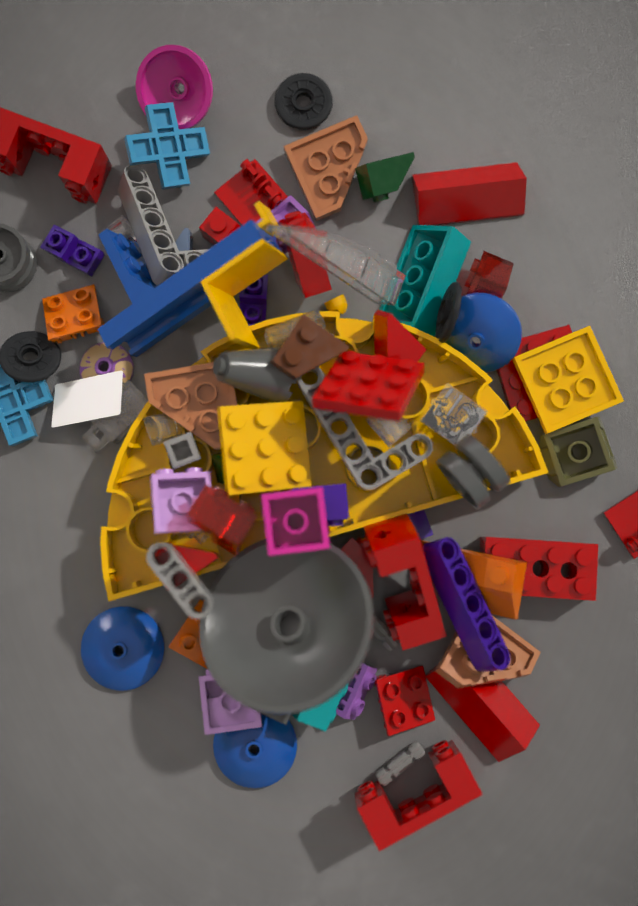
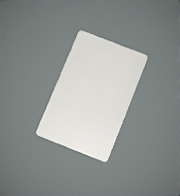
(87, 399)

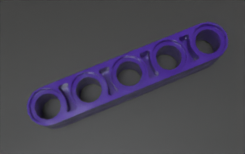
(466, 605)

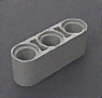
(166, 574)

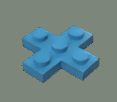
(167, 145)
(15, 403)

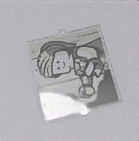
(453, 415)

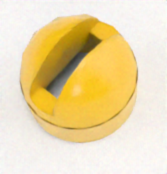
(337, 304)

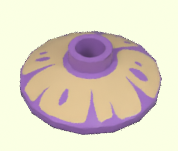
(117, 359)

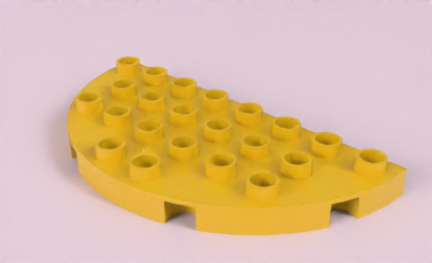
(420, 487)

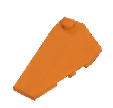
(498, 581)

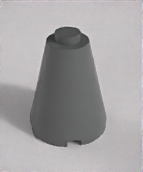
(254, 374)

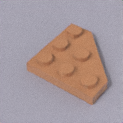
(327, 164)
(191, 398)
(459, 671)

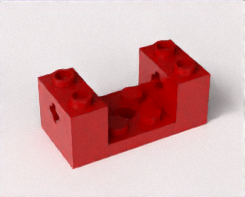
(84, 161)
(415, 614)
(392, 825)

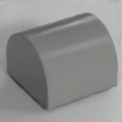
(182, 450)

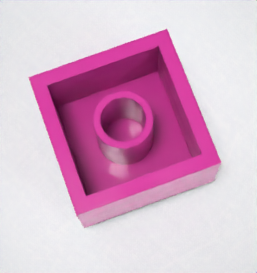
(295, 521)

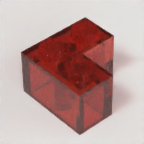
(489, 275)
(223, 518)

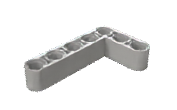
(151, 227)
(352, 437)

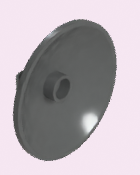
(287, 628)

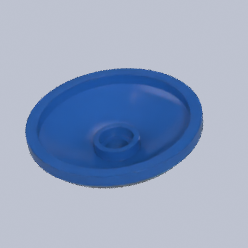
(494, 324)
(138, 637)
(273, 761)

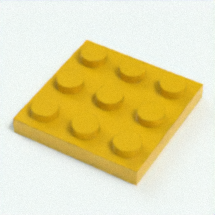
(567, 379)
(264, 447)

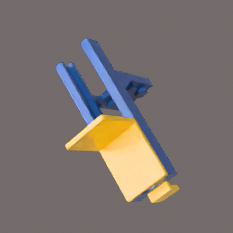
(202, 283)

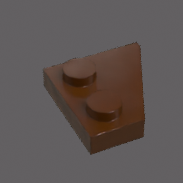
(306, 348)

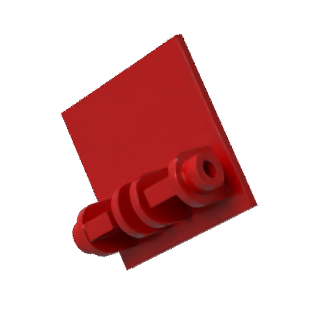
(248, 188)
(624, 521)
(404, 700)

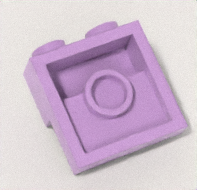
(173, 497)
(221, 711)

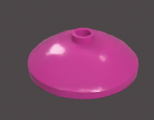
(160, 80)

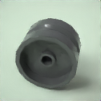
(17, 260)
(473, 471)

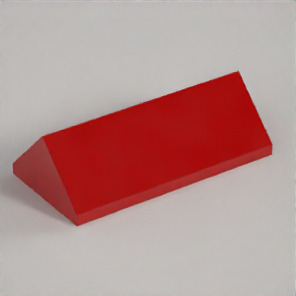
(469, 194)
(490, 713)

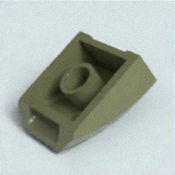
(577, 452)

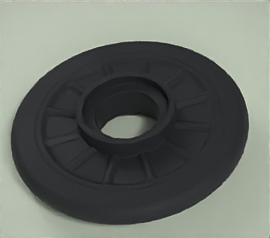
(303, 85)
(448, 312)
(29, 371)

